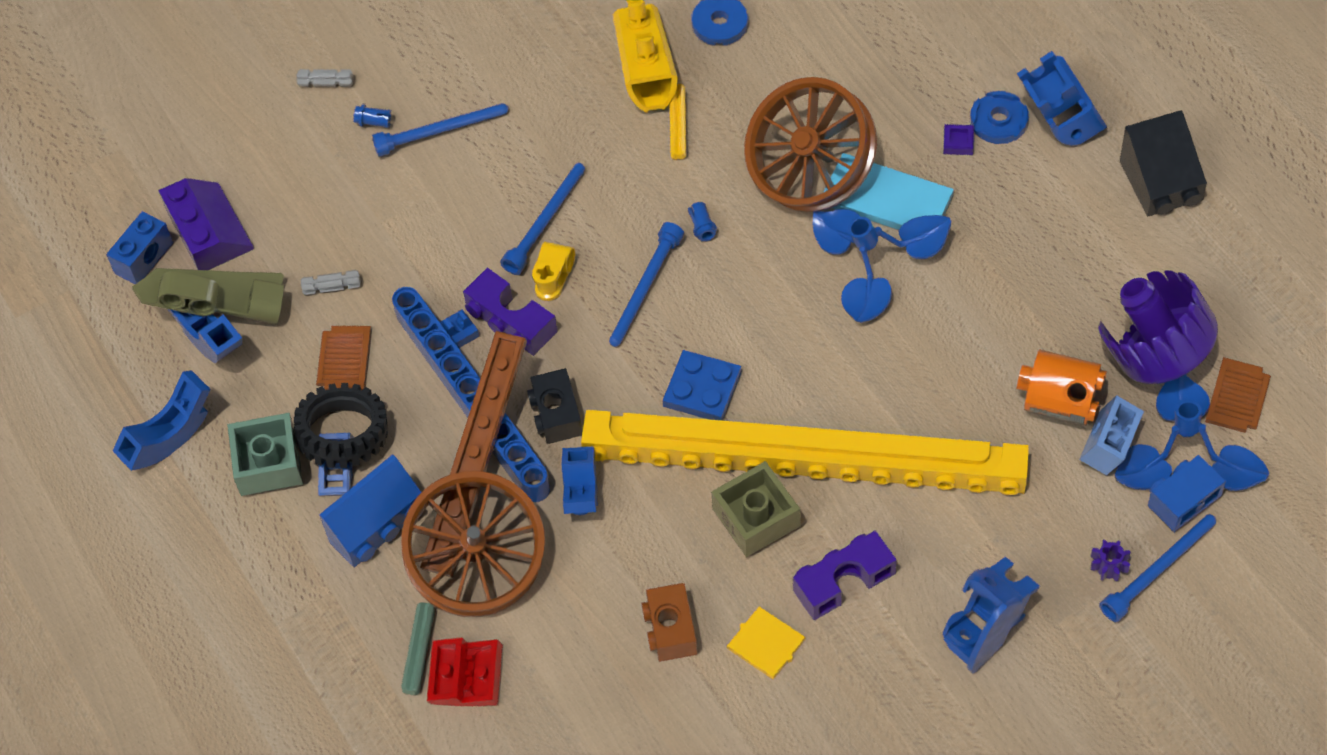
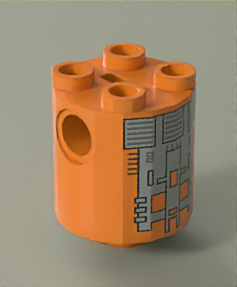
(1050, 385)

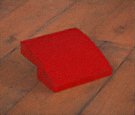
(464, 672)

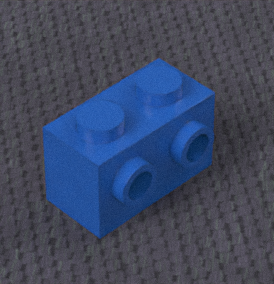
(1185, 492)

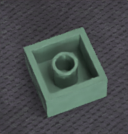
(264, 454)

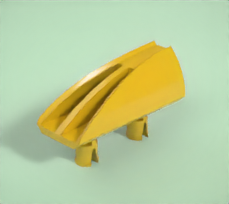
(645, 55)

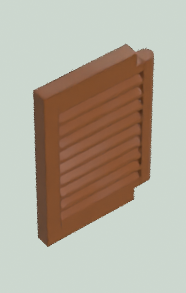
(344, 356)
(1238, 396)

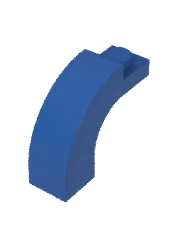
(210, 335)
(169, 429)

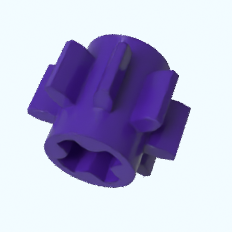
(1101, 561)

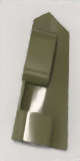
(206, 291)

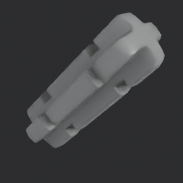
(324, 78)
(330, 282)

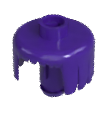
(1169, 329)

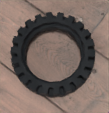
(344, 450)

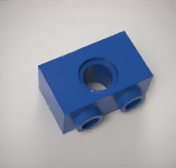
(139, 248)

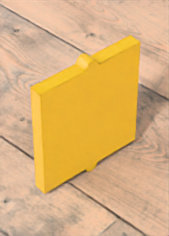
(766, 642)

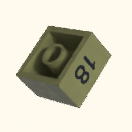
(756, 509)

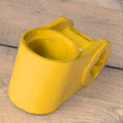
(552, 270)

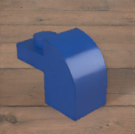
(579, 480)

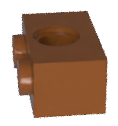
(674, 640)

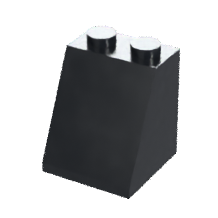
(1162, 164)

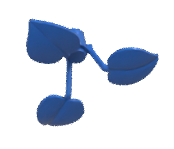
(836, 230)
(1186, 404)

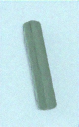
(418, 648)

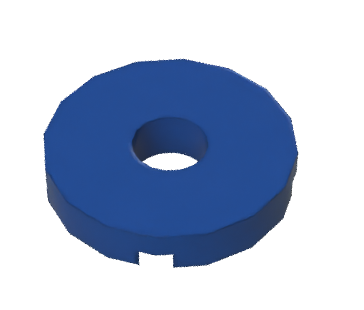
(724, 33)
(999, 131)

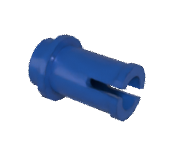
(372, 116)
(704, 227)

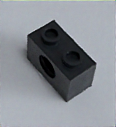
(550, 390)

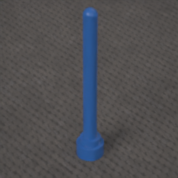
(385, 142)
(669, 237)
(515, 259)
(1116, 605)

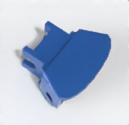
(1056, 90)
(996, 602)

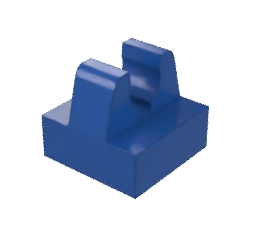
(460, 328)

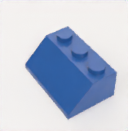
(370, 512)

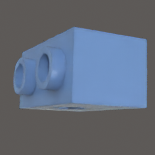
(1111, 435)

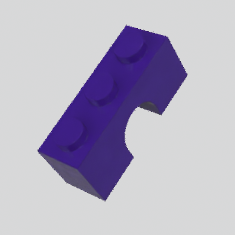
(488, 298)
(864, 558)

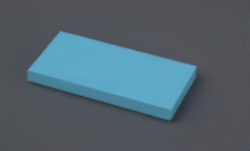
(893, 196)

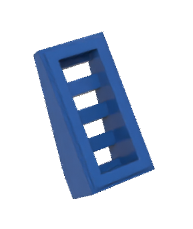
(323, 475)

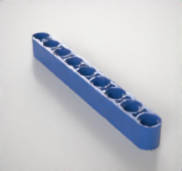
(467, 380)

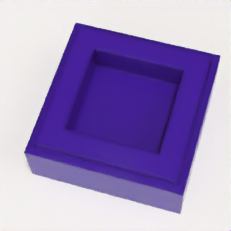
(958, 139)

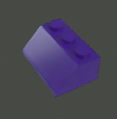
(205, 222)

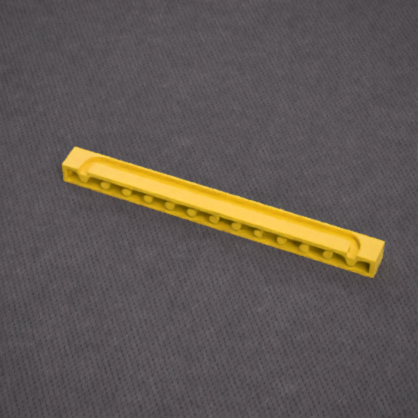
(807, 452)

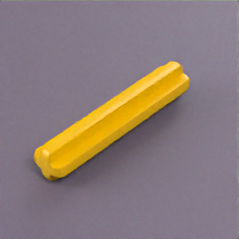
(678, 124)

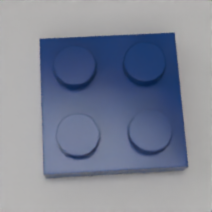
(702, 386)

